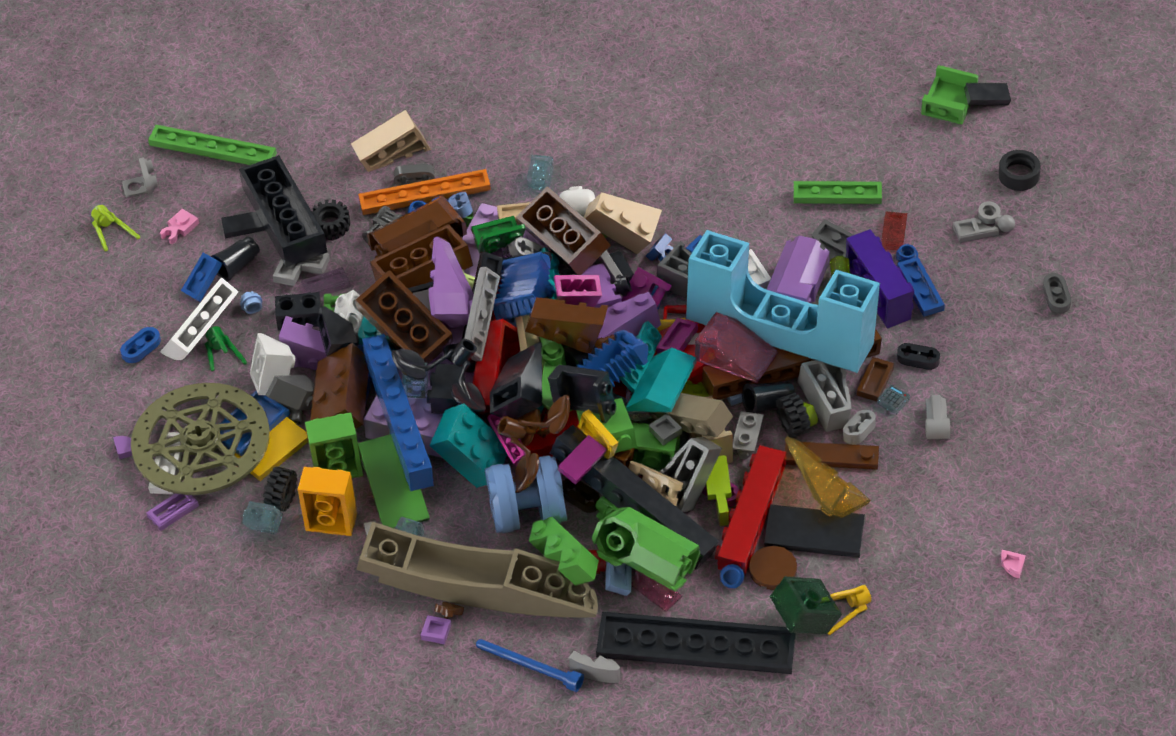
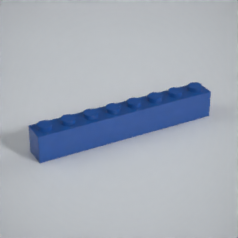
(397, 413)

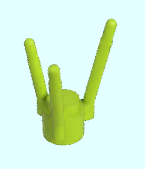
(104, 218)

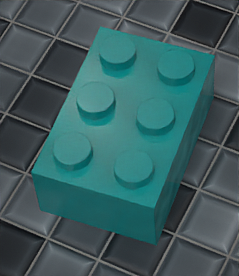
(467, 444)

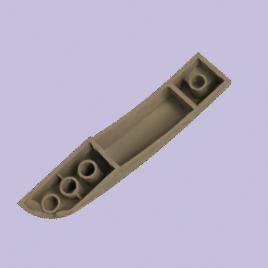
(474, 575)

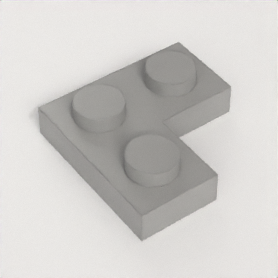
(290, 274)

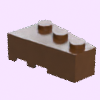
(566, 323)

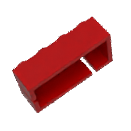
(500, 345)

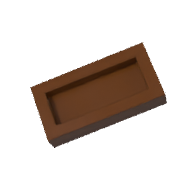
(875, 379)

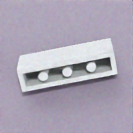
(200, 320)

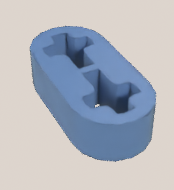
(461, 204)

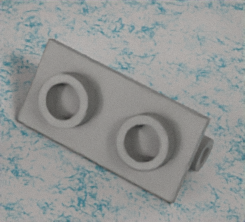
(747, 433)

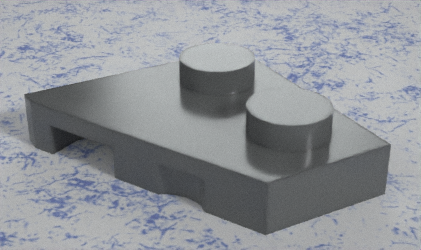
(832, 238)

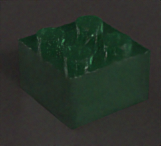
(805, 605)

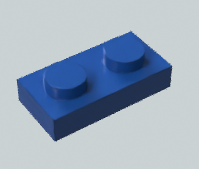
(201, 277)

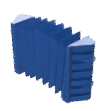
(522, 282)
(618, 356)

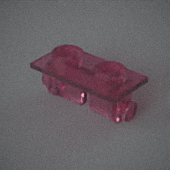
(655, 592)

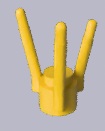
(855, 597)

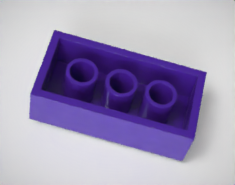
(872, 262)

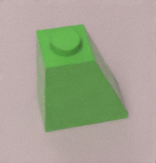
(619, 426)

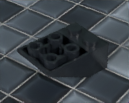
(518, 384)

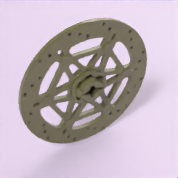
(200, 438)

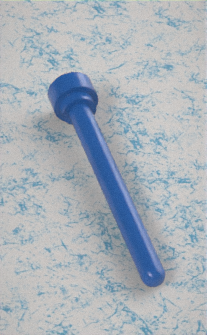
(572, 680)

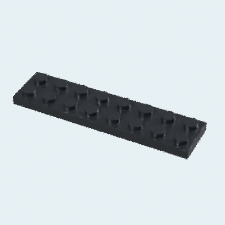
(696, 642)

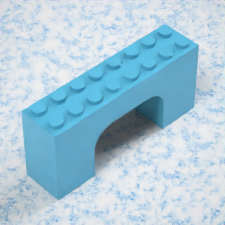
(832, 332)

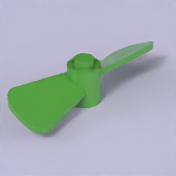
(551, 356)

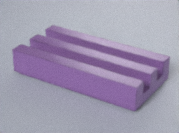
(174, 511)

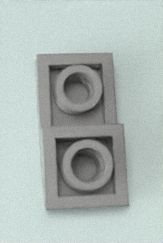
(600, 670)

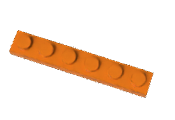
(424, 191)

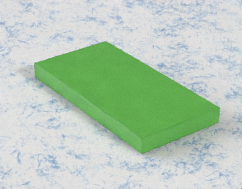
(389, 483)

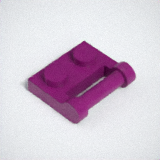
(645, 282)

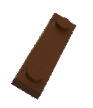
(841, 455)

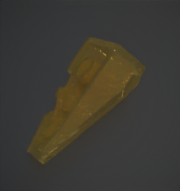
(827, 488)

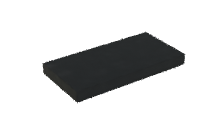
(814, 531)

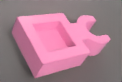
(181, 224)

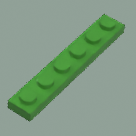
(209, 145)

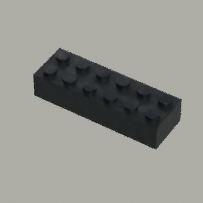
(283, 211)

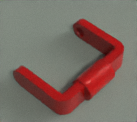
(677, 309)

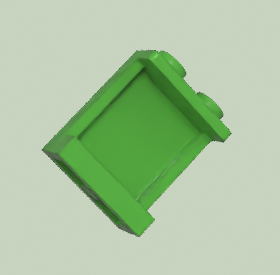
(947, 95)

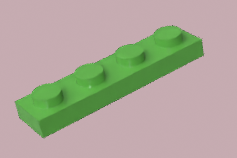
(837, 192)

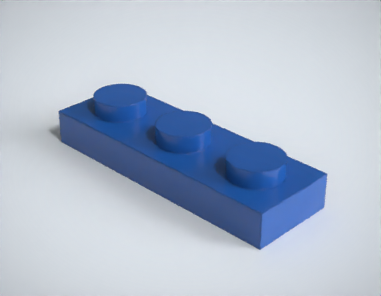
(925, 293)

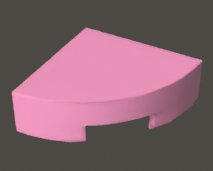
(1013, 562)

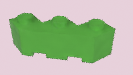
(559, 545)

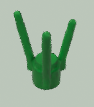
(217, 340)

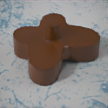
(448, 609)

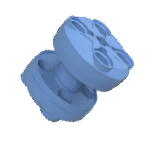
(543, 492)

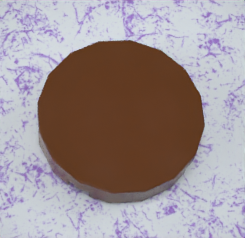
(771, 565)

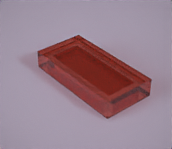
(894, 230)

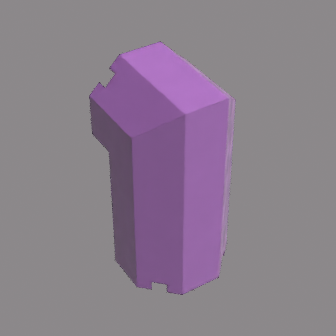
(800, 269)

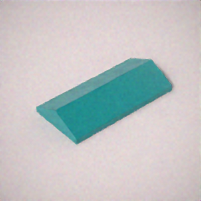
(662, 382)

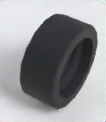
(1015, 182)

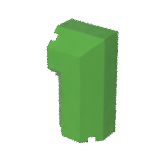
(645, 546)

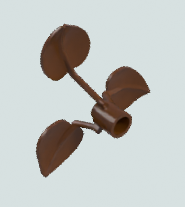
(525, 429)

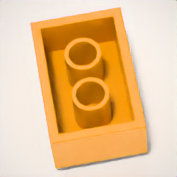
(327, 501)

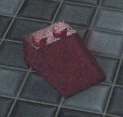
(733, 348)

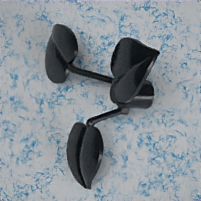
(460, 354)

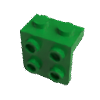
(496, 234)

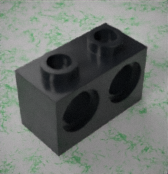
(300, 307)

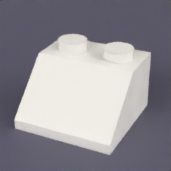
(269, 360)

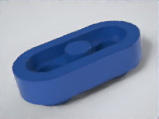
(139, 346)

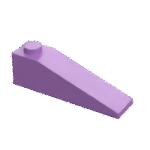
(451, 292)

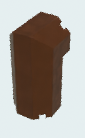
(415, 225)

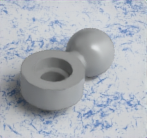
(1005, 223)

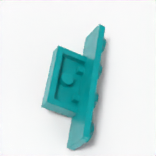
(651, 337)

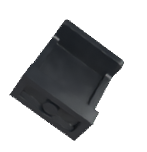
(585, 389)

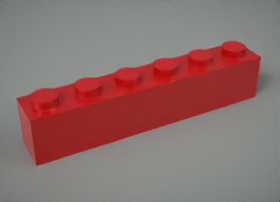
(752, 508)

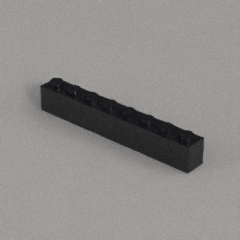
(628, 490)

